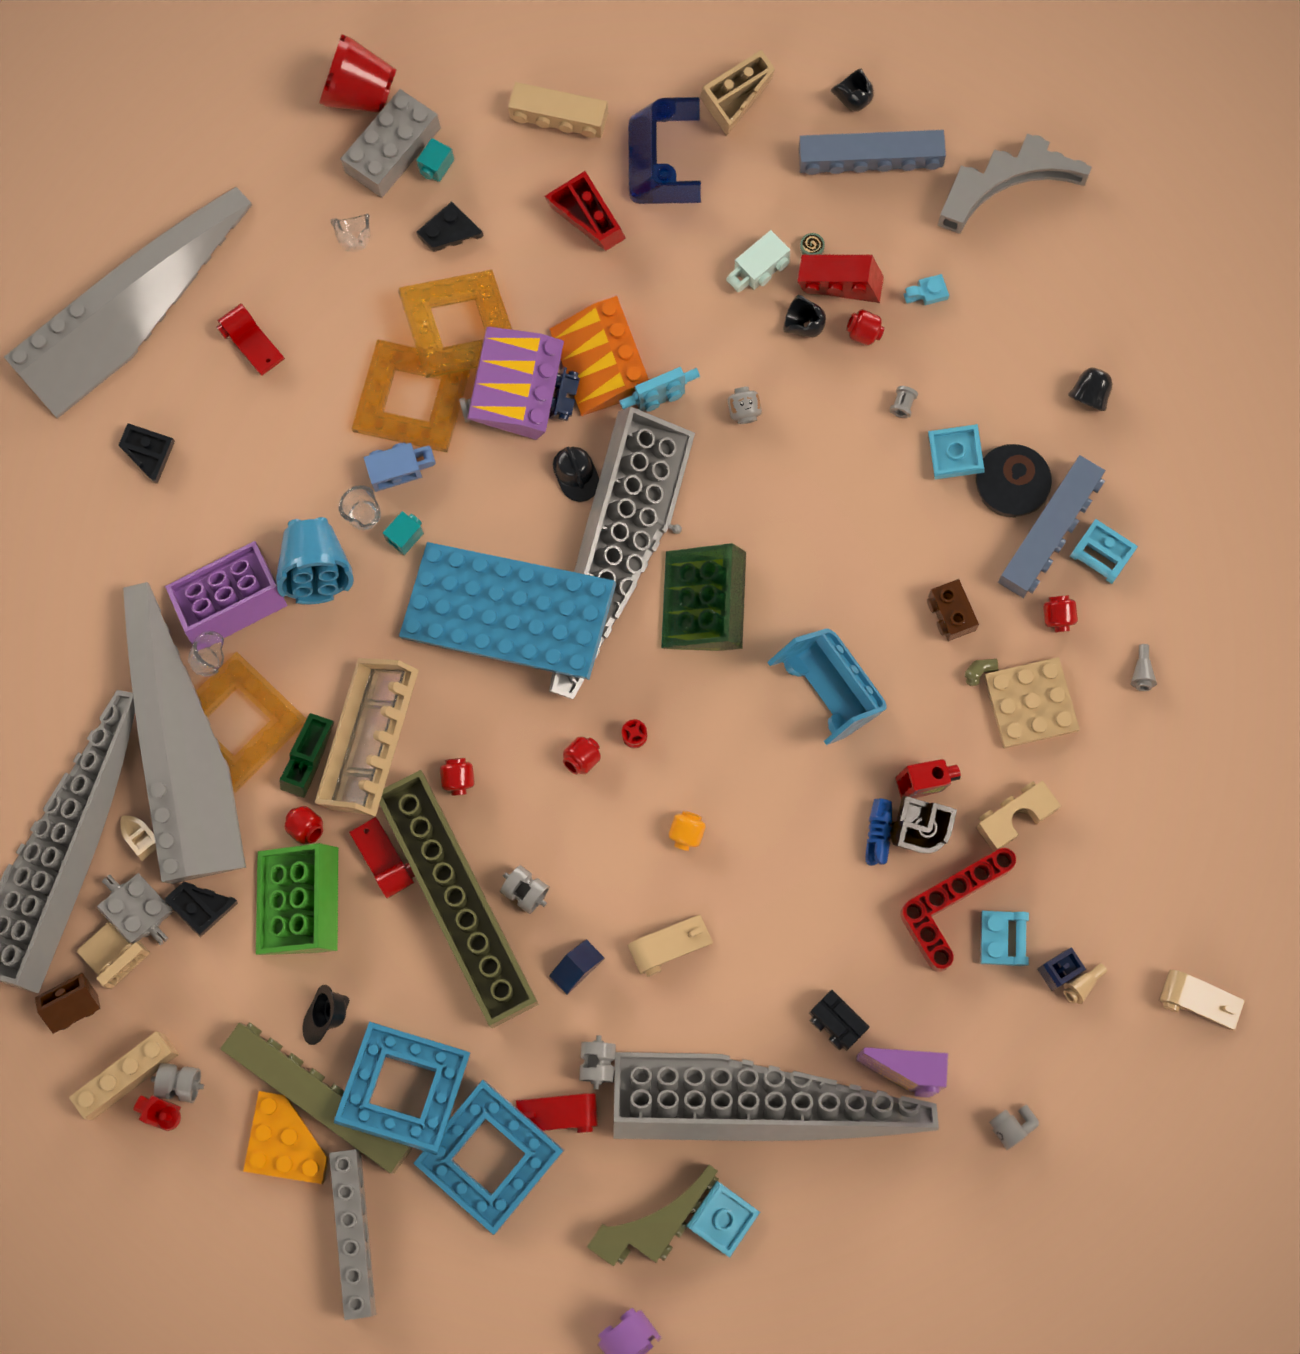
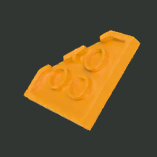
(283, 1143)

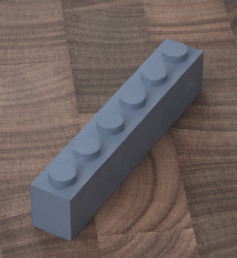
(872, 151)
(1051, 527)

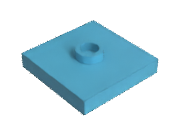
(956, 451)
(723, 1219)

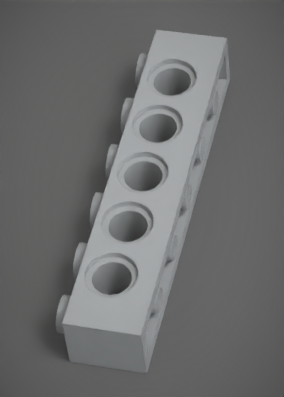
(352, 1234)

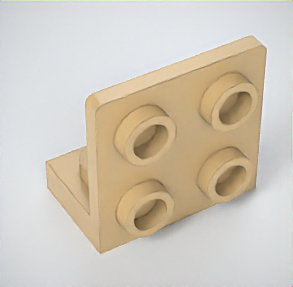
(111, 955)

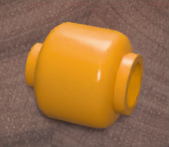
(687, 830)

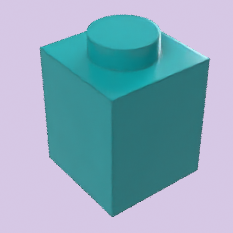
(435, 160)
(404, 532)

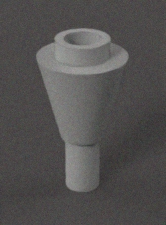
(1143, 676)

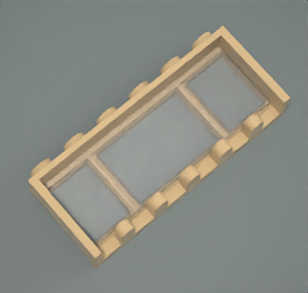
(367, 736)

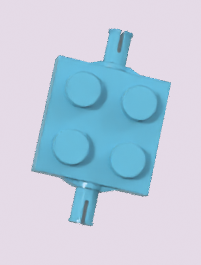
(660, 389)

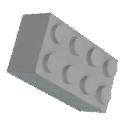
(390, 143)

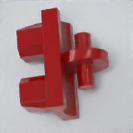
(158, 1112)

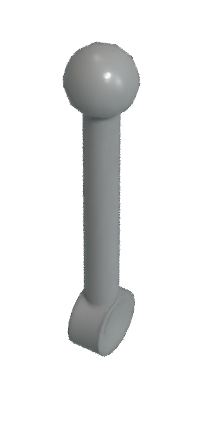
(675, 528)

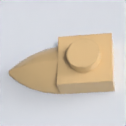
(138, 836)

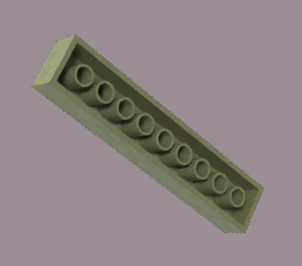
(457, 900)

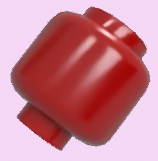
(865, 327)
(1060, 613)
(581, 755)
(457, 776)
(304, 825)

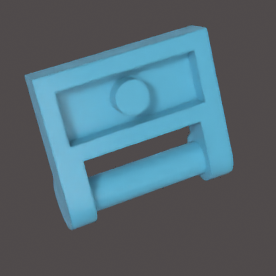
(1108, 544)
(995, 938)

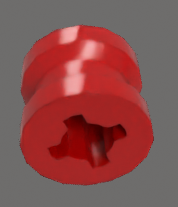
(633, 729)

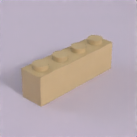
(558, 110)
(123, 1076)

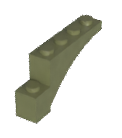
(654, 1232)

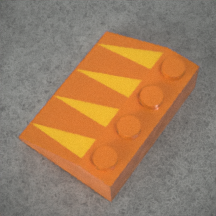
(602, 353)

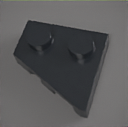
(448, 229)
(199, 906)

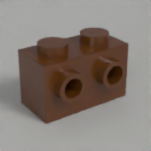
(952, 610)
(67, 1003)

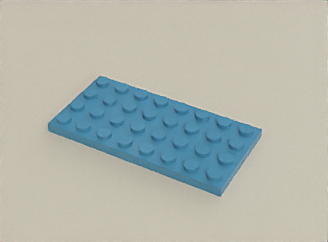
(508, 610)

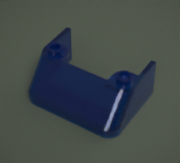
(652, 181)

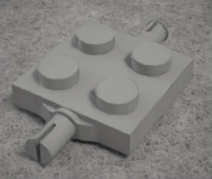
(135, 909)

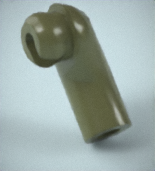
(977, 668)

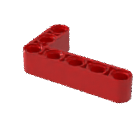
(949, 898)

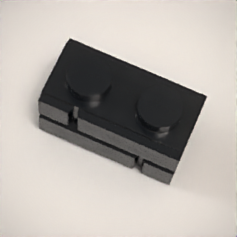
(838, 1020)

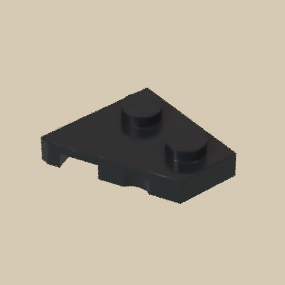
(147, 449)

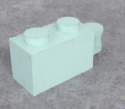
(759, 263)

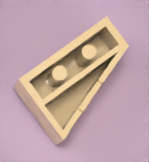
(737, 89)

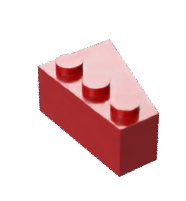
(586, 210)
(841, 276)

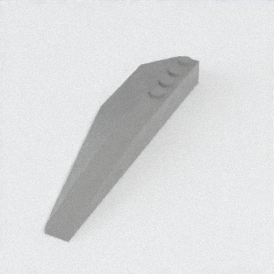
(119, 311)
(639, 473)
(181, 757)
(53, 863)
(739, 1101)

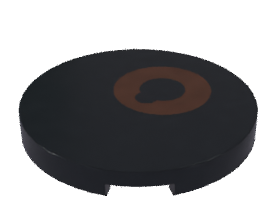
(1014, 480)

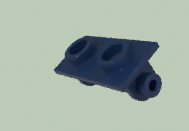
(564, 385)

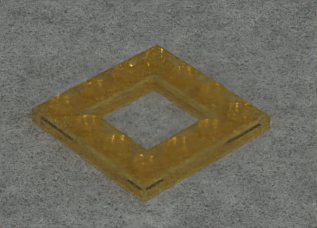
(417, 305)
(370, 414)
(283, 716)

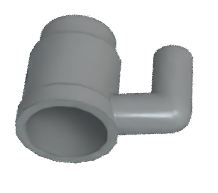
(1009, 1129)

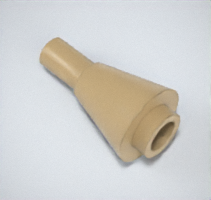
(1079, 988)

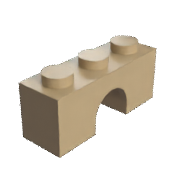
(1035, 801)

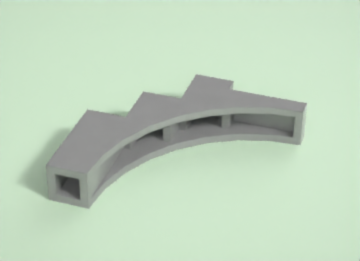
(1003, 171)

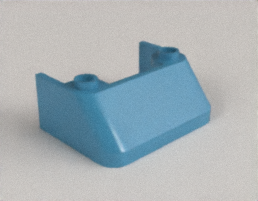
(835, 678)

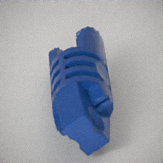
(879, 834)

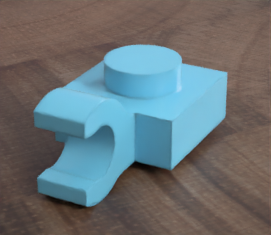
(929, 289)

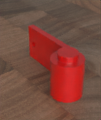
(249, 339)
(382, 858)
(562, 1112)

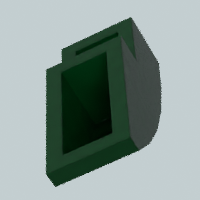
(306, 755)

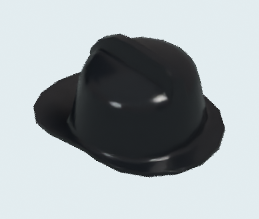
(576, 473)
(324, 1013)

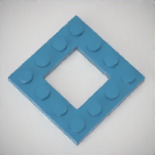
(420, 1133)
(539, 1156)

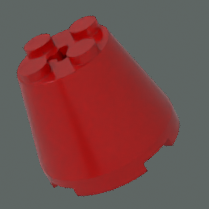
(357, 78)

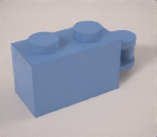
(397, 465)

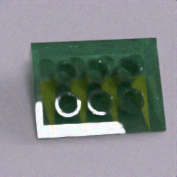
(704, 598)

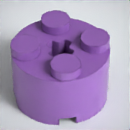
(629, 1336)

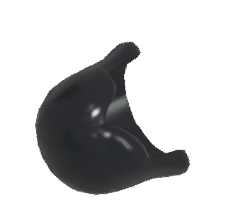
(855, 91)
(802, 311)
(1093, 388)

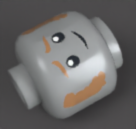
(744, 405)

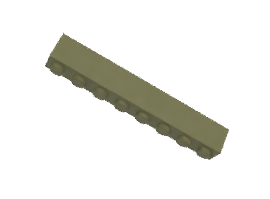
(306, 1091)

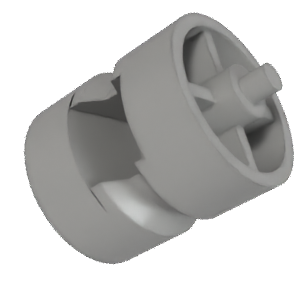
(523, 888)
(597, 1062)
(174, 1082)

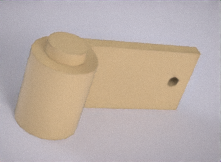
(668, 944)
(1193, 994)

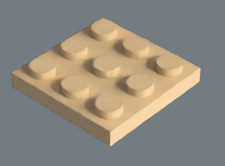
(1031, 702)

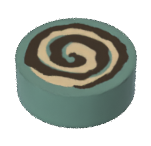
(812, 244)

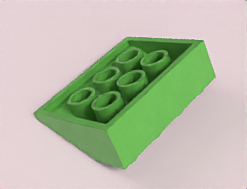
(297, 900)

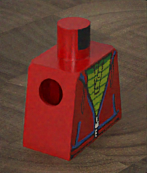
(926, 778)

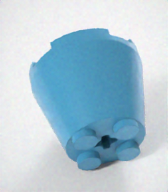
(312, 562)

